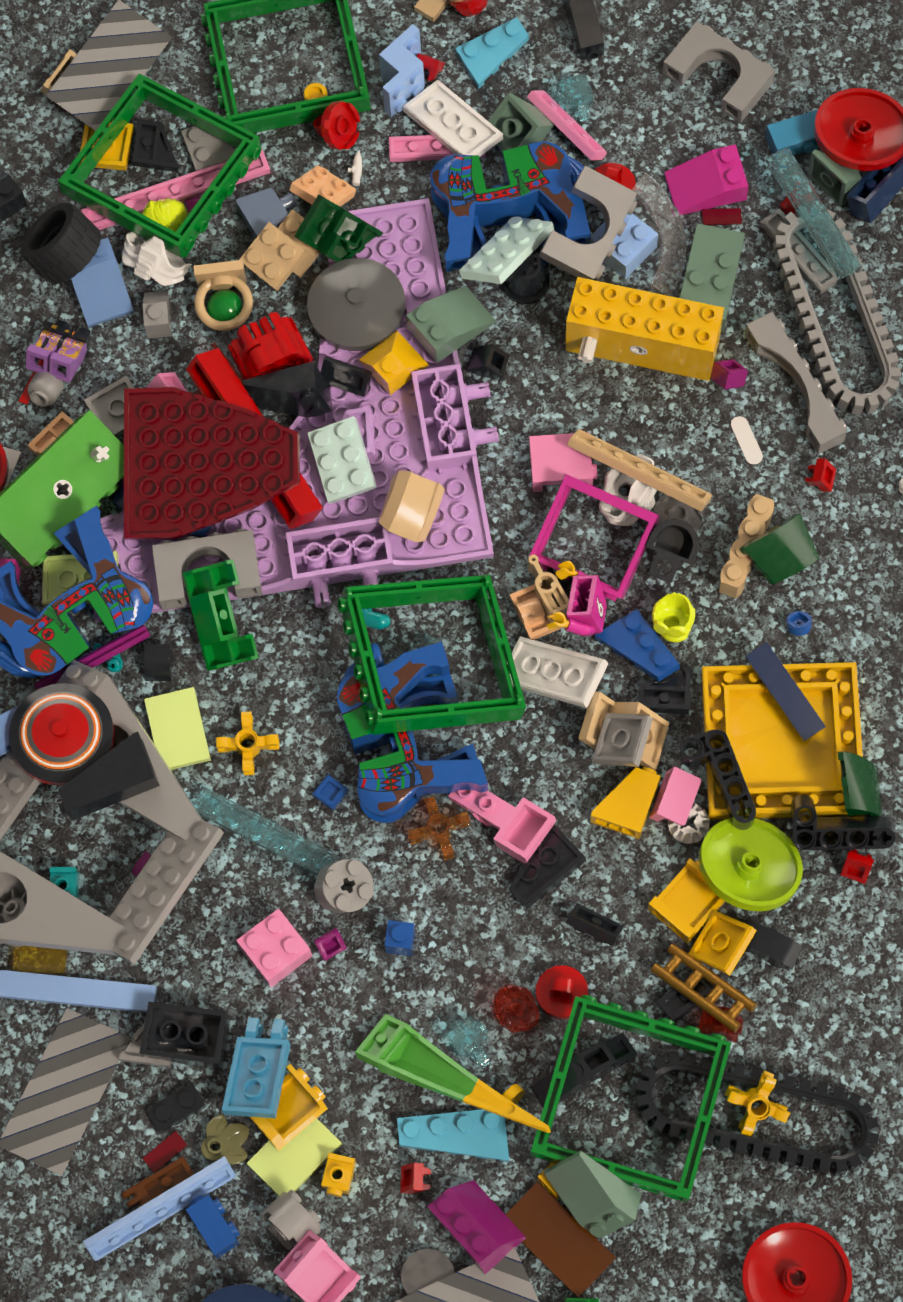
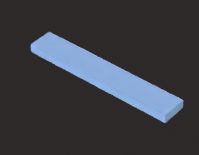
(76, 991)
(159, 1209)

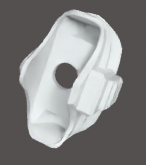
(153, 260)
(639, 494)

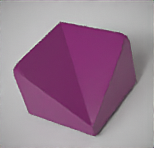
(729, 374)

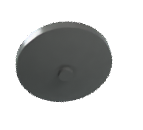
(356, 304)

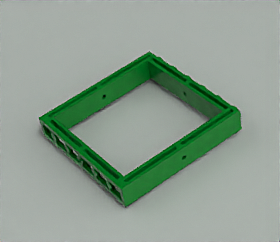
(286, 114)
(209, 204)
(437, 716)
(662, 1030)

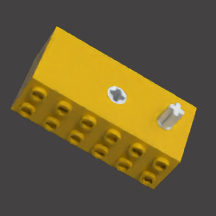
(643, 329)

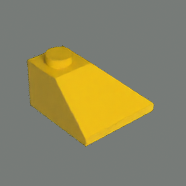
(393, 362)

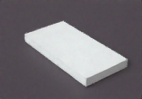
(452, 121)
(557, 671)

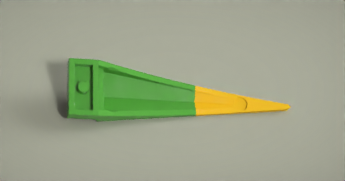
(410, 1057)

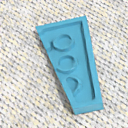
(457, 1133)

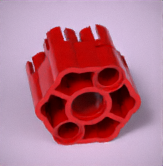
(268, 352)

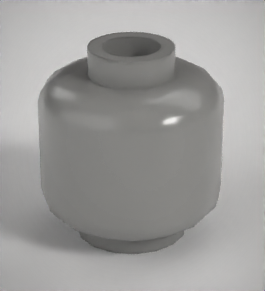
(44, 389)

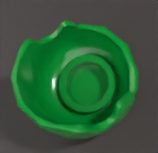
(224, 305)

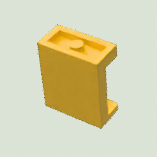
(686, 902)
(296, 1109)

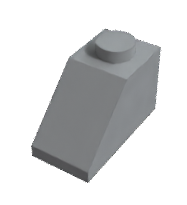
(157, 314)

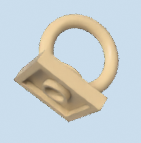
(222, 277)

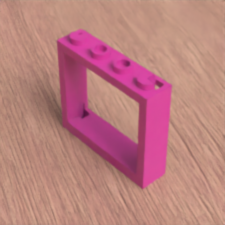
(567, 484)

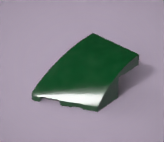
(335, 230)
(782, 550)
(860, 785)

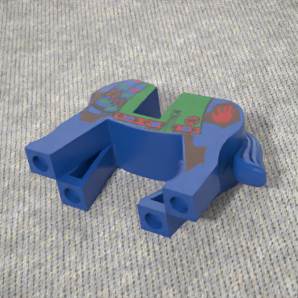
(536, 184)
(51, 638)
(398, 781)

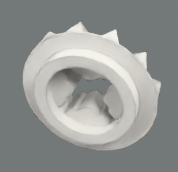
(690, 835)

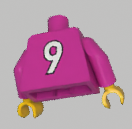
(585, 606)

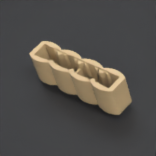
(739, 565)

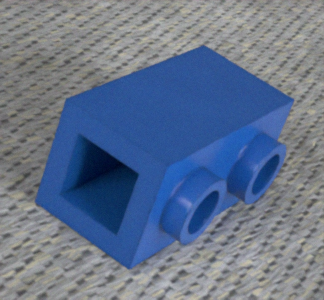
(212, 1226)

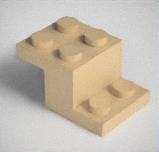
(279, 253)
(595, 715)

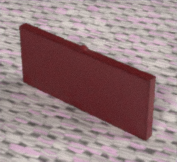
(721, 216)
(164, 1151)

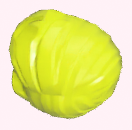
(166, 212)
(673, 617)

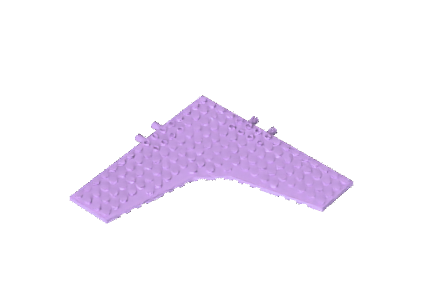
(415, 429)

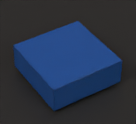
(330, 792)

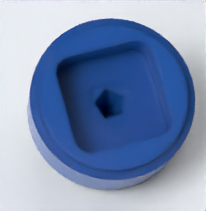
(798, 623)

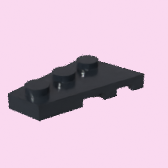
(546, 868)

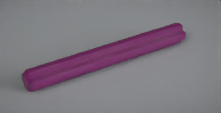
(102, 653)

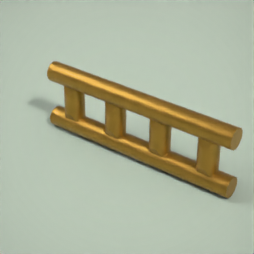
(706, 1003)

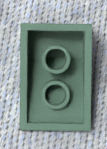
(448, 322)
(594, 1194)

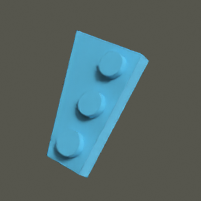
(487, 52)

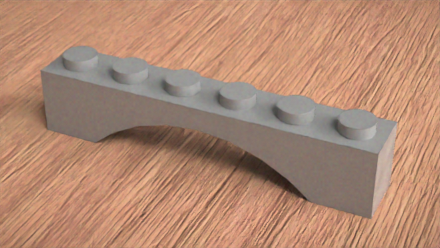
(771, 342)

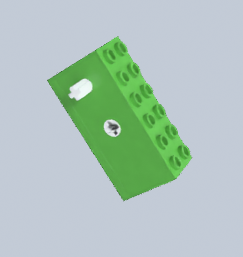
(83, 464)

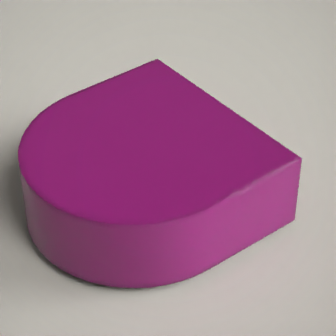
(141, 863)

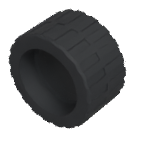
(60, 243)

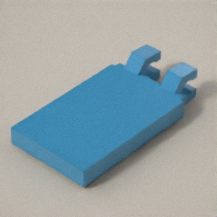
(257, 1071)

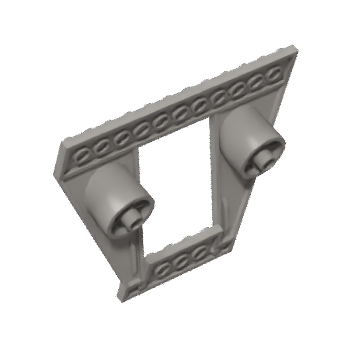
(47, 916)

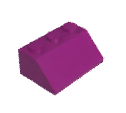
(476, 1224)

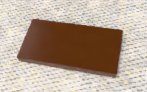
(559, 1240)

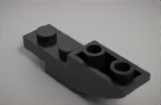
(589, 1066)

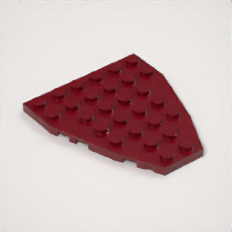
(198, 462)

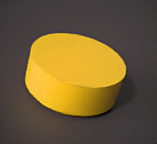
(314, 91)
(514, 1093)

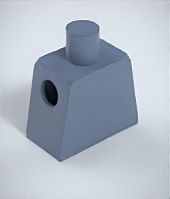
(262, 208)

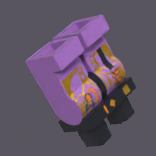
(59, 349)

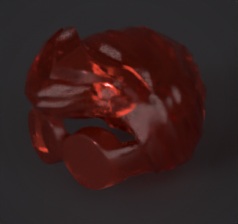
(515, 1008)

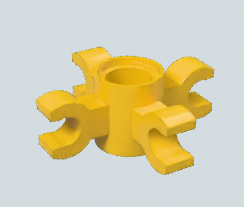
(228, 744)
(767, 1108)

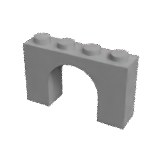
(705, 45)
(614, 203)
(175, 557)

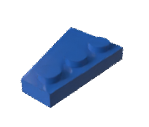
(639, 644)

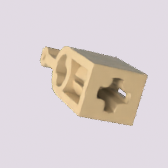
(553, 599)

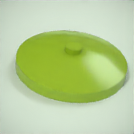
(751, 866)

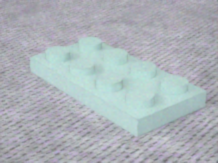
(506, 250)

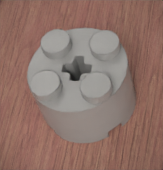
(332, 877)
(290, 1219)

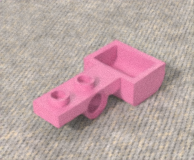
(519, 827)

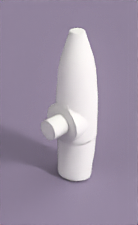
(356, 169)

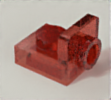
(709, 1025)

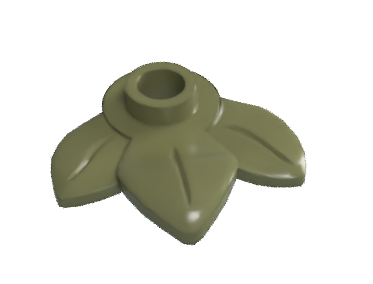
(228, 1138)

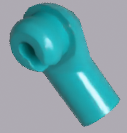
(376, 620)
(113, 664)

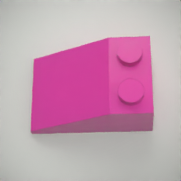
(708, 181)

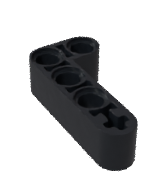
(723, 779)
(841, 826)

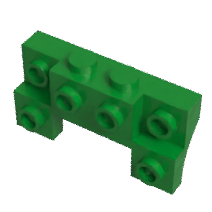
(215, 617)

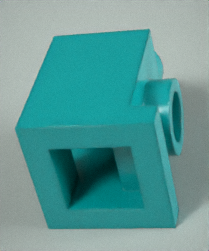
(67, 876)

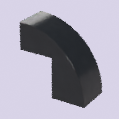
(773, 946)

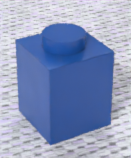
(399, 938)

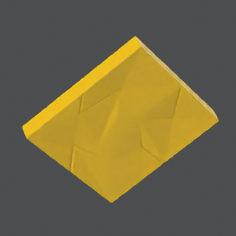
(769, 748)

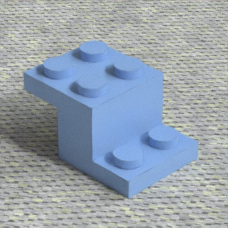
(402, 70)

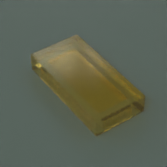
(39, 959)

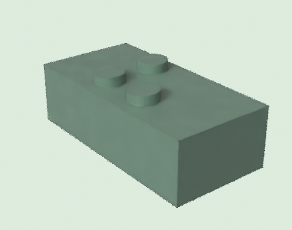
(713, 267)

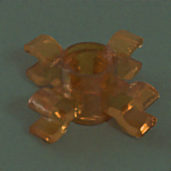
(457, 822)

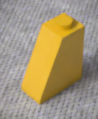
(629, 803)

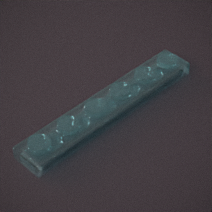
(813, 213)
(263, 832)

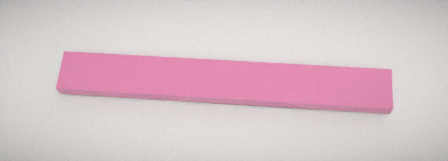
(179, 188)

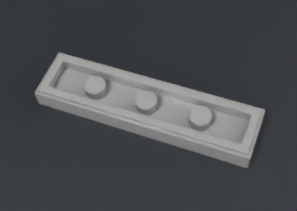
(809, 261)

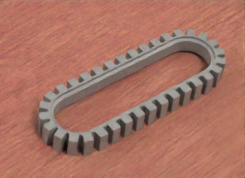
(814, 336)

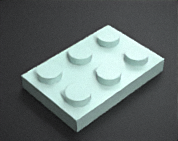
(342, 460)

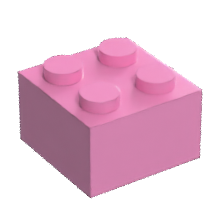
(274, 948)

